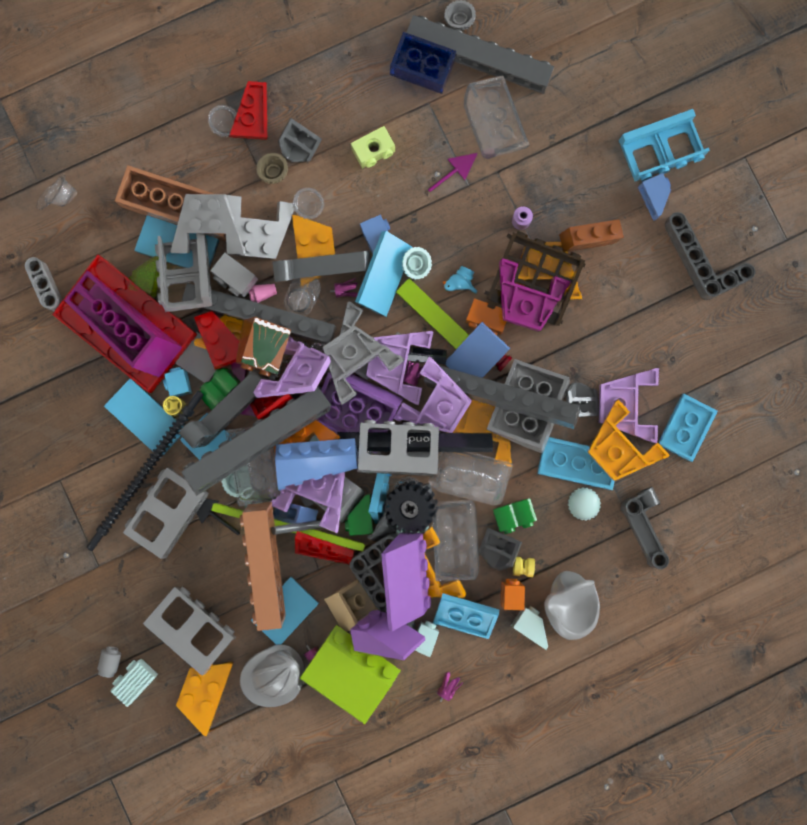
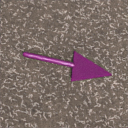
(461, 164)

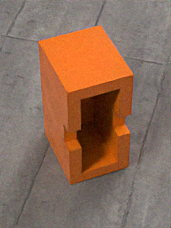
(490, 317)
(512, 595)

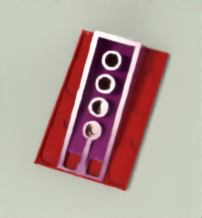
(124, 324)

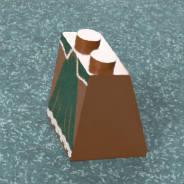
(262, 346)

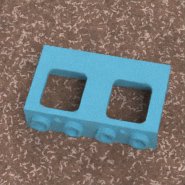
(657, 136)

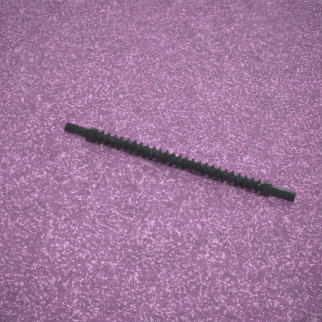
(103, 530)

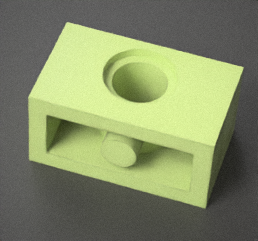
(378, 138)

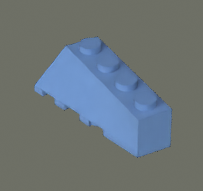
(313, 460)

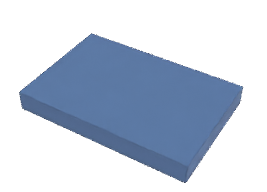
(478, 352)

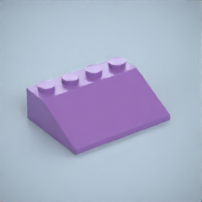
(368, 404)
(405, 579)

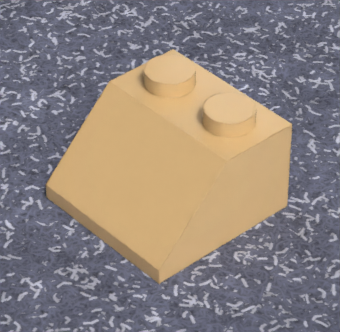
(350, 605)

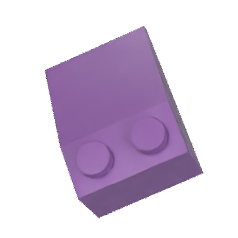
(373, 637)

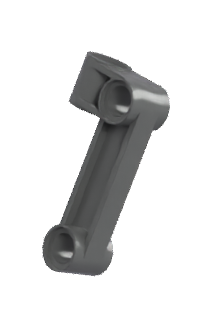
(642, 527)

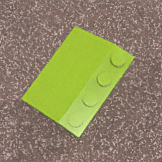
(349, 677)

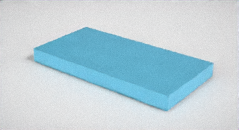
(155, 227)
(383, 274)
(141, 414)
(572, 463)

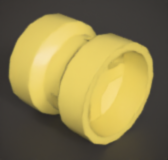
(171, 405)
(524, 567)

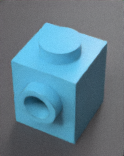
(177, 382)

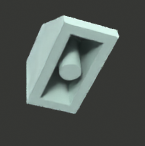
(531, 626)
(430, 632)

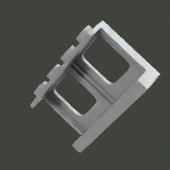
(198, 274)
(398, 461)
(174, 519)
(181, 639)

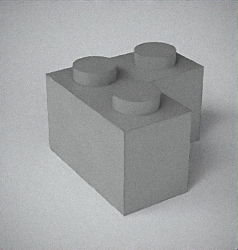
(234, 275)

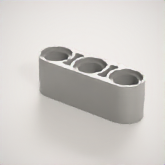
(37, 278)

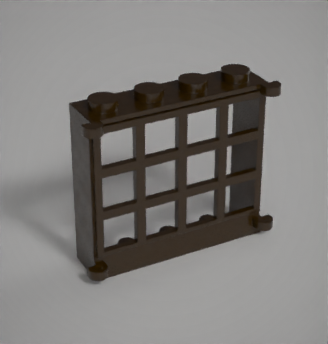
(556, 252)

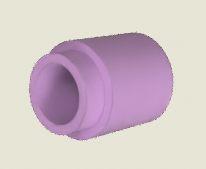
(520, 223)

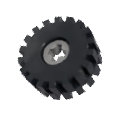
(416, 495)

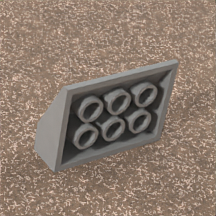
(521, 428)

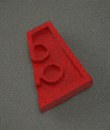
(252, 113)
(218, 339)
(321, 549)

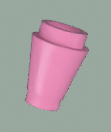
(262, 292)

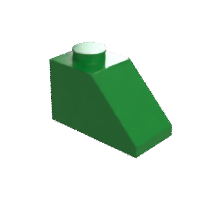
(360, 520)

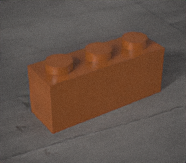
(591, 235)

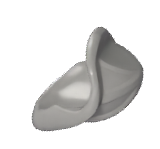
(572, 605)
(272, 676)

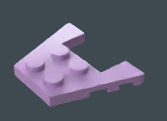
(301, 373)
(394, 379)
(627, 392)
(444, 405)
(324, 491)

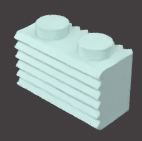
(134, 682)

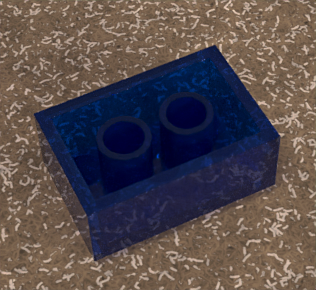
(422, 62)

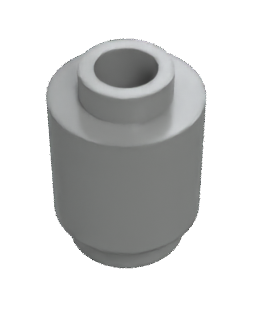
(109, 662)

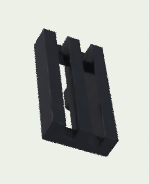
(422, 354)

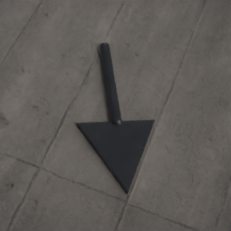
(205, 510)

